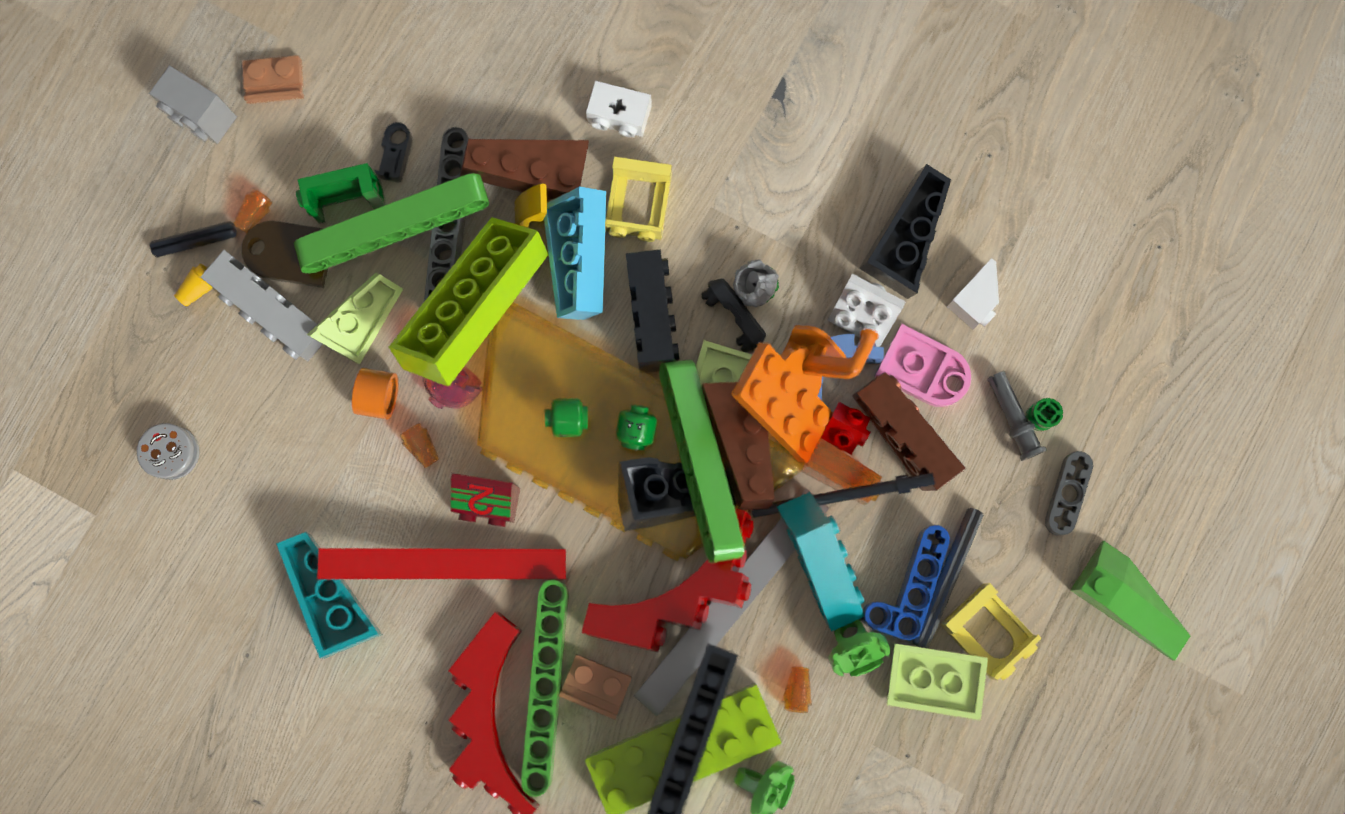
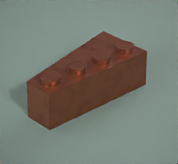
(527, 163)
(743, 447)

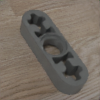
(1069, 516)

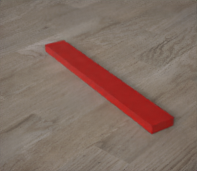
(440, 563)

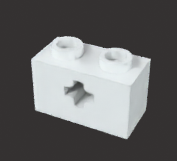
(607, 100)

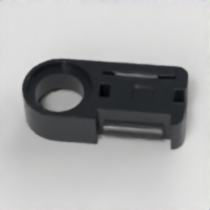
(394, 155)

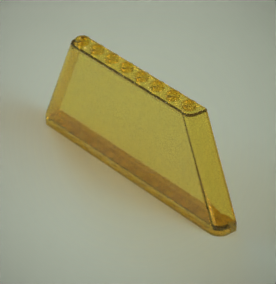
(538, 362)

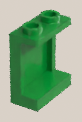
(339, 187)

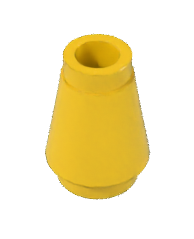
(193, 286)

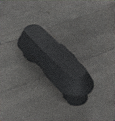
(721, 291)

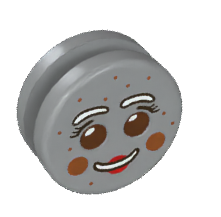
(168, 451)

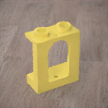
(641, 171)
(1023, 640)

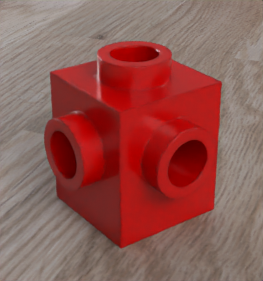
(846, 428)

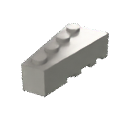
(262, 304)

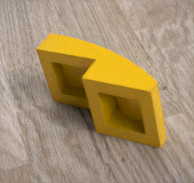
(531, 205)

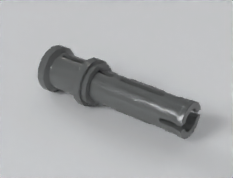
(1021, 428)

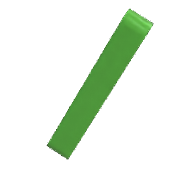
(391, 223)
(701, 461)
(538, 700)

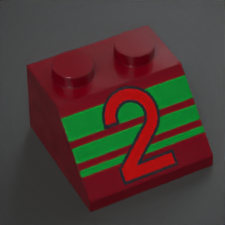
(484, 499)

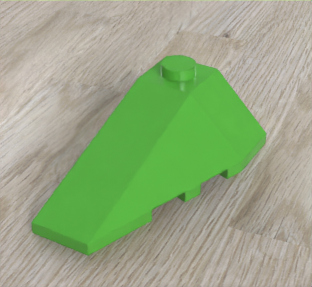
(1125, 595)

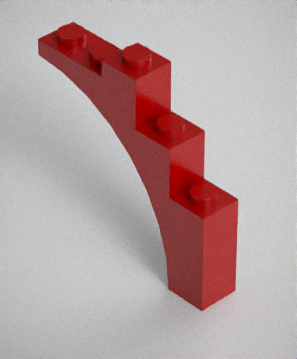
(685, 605)
(476, 716)

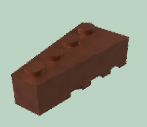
(907, 431)

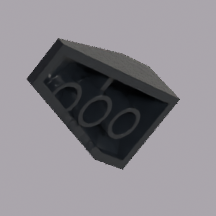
(653, 493)

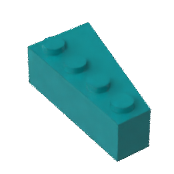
(823, 560)
(328, 605)

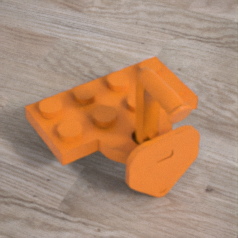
(785, 387)

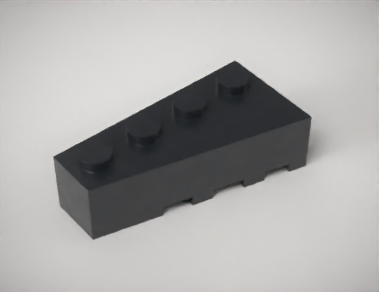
(905, 240)
(650, 309)

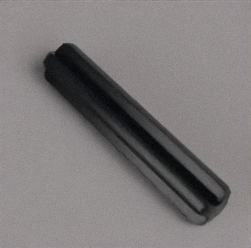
(193, 239)

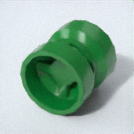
(1039, 415)

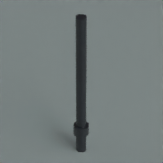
(901, 484)

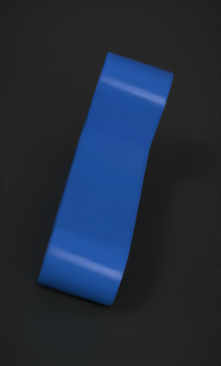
(913, 579)

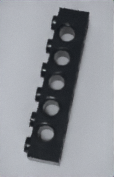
(693, 731)

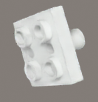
(869, 306)

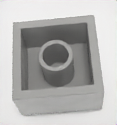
(192, 106)

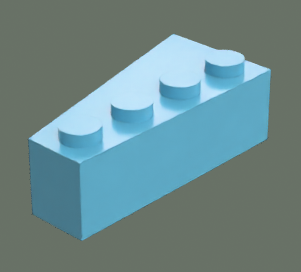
(577, 251)

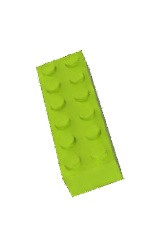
(469, 301)
(631, 768)

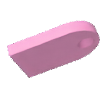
(924, 366)

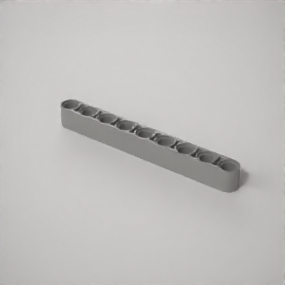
(688, 652)

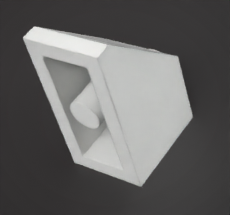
(978, 298)

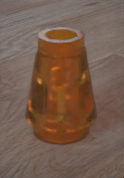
(252, 210)
(420, 445)
(797, 691)

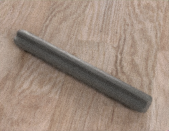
(949, 575)

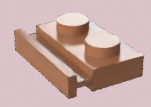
(273, 79)
(595, 686)

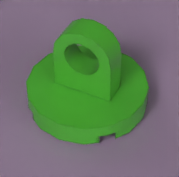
(859, 652)
(768, 790)

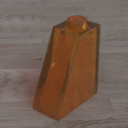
(839, 470)

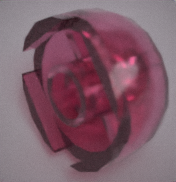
(458, 395)

